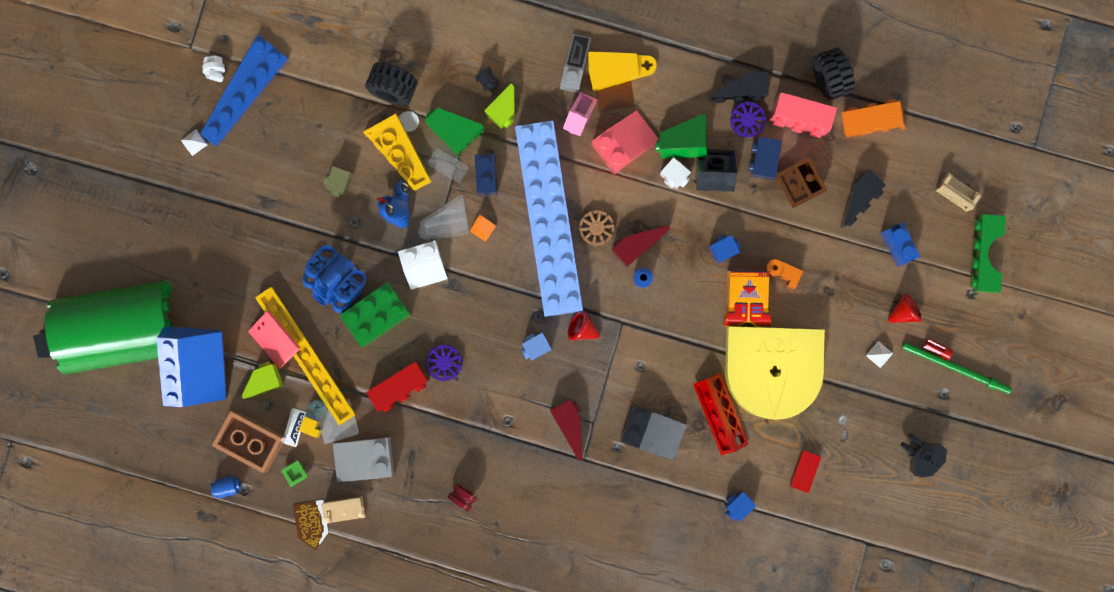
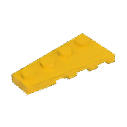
(398, 149)

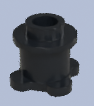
(487, 79)

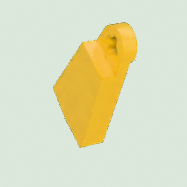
(616, 68)

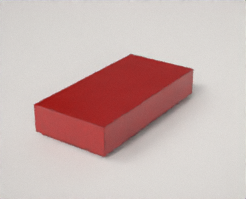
(805, 471)

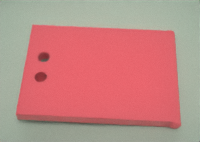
(274, 339)

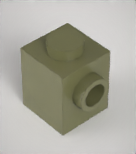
(338, 181)

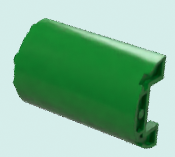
(107, 326)

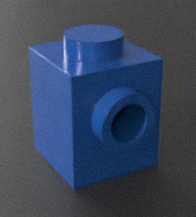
(724, 248)
(739, 506)

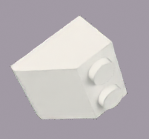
(422, 265)

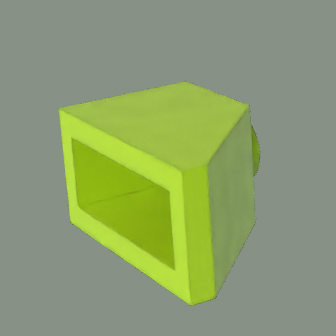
(502, 109)
(263, 380)

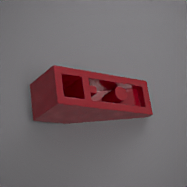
(633, 246)
(569, 422)

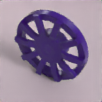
(748, 119)
(444, 362)

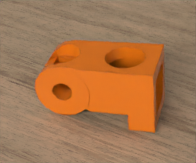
(784, 271)

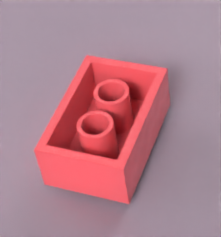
(802, 115)

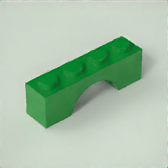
(985, 277)

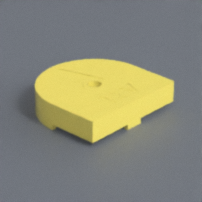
(793, 352)

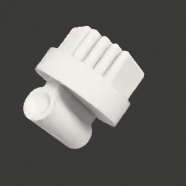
(213, 68)

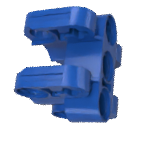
(333, 279)

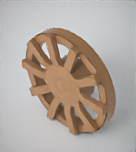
(596, 228)

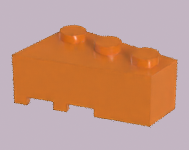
(873, 118)

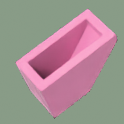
(580, 114)

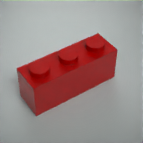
(398, 387)

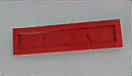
(718, 415)

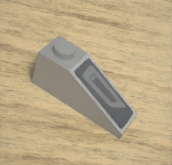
(575, 63)

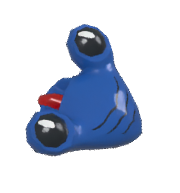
(396, 209)

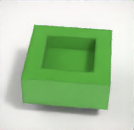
(294, 473)

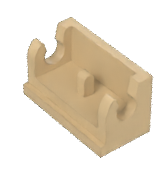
(958, 192)
(343, 509)

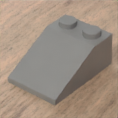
(363, 459)

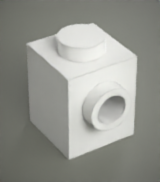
(675, 174)

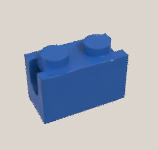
(900, 244)

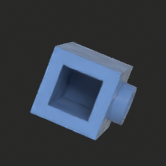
(535, 346)

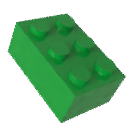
(375, 315)

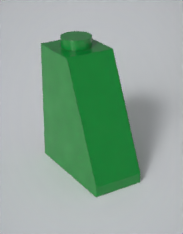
(453, 129)
(684, 139)

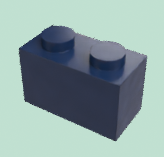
(765, 158)
(485, 174)

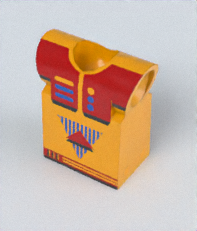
(747, 298)

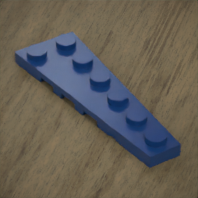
(248, 82)

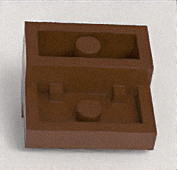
(801, 182)

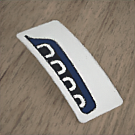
(292, 429)

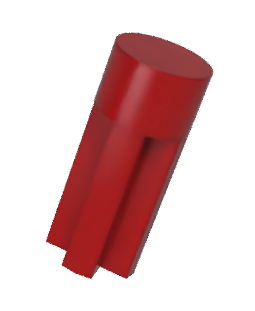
(938, 349)

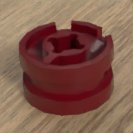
(462, 497)

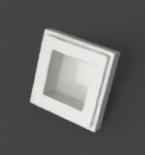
(194, 142)
(879, 354)

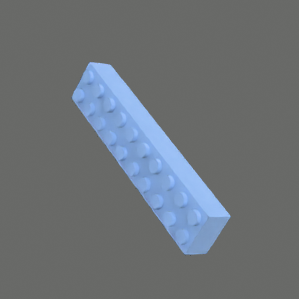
(548, 218)

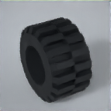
(833, 73)
(391, 83)

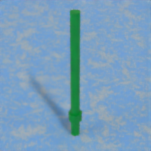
(990, 382)

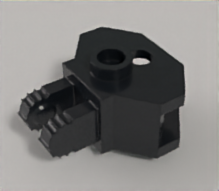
(923, 455)

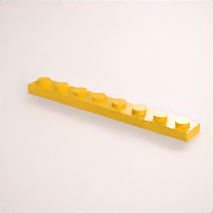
(308, 359)

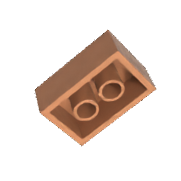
(249, 441)

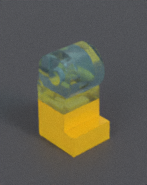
(313, 417)

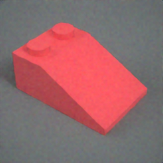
(624, 142)

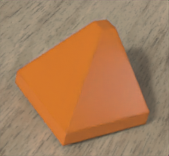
(482, 228)

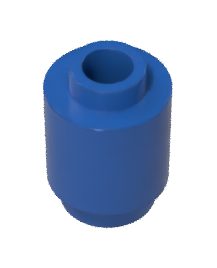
(636, 278)
(225, 486)

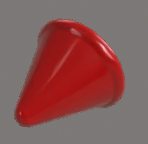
(905, 311)
(582, 327)

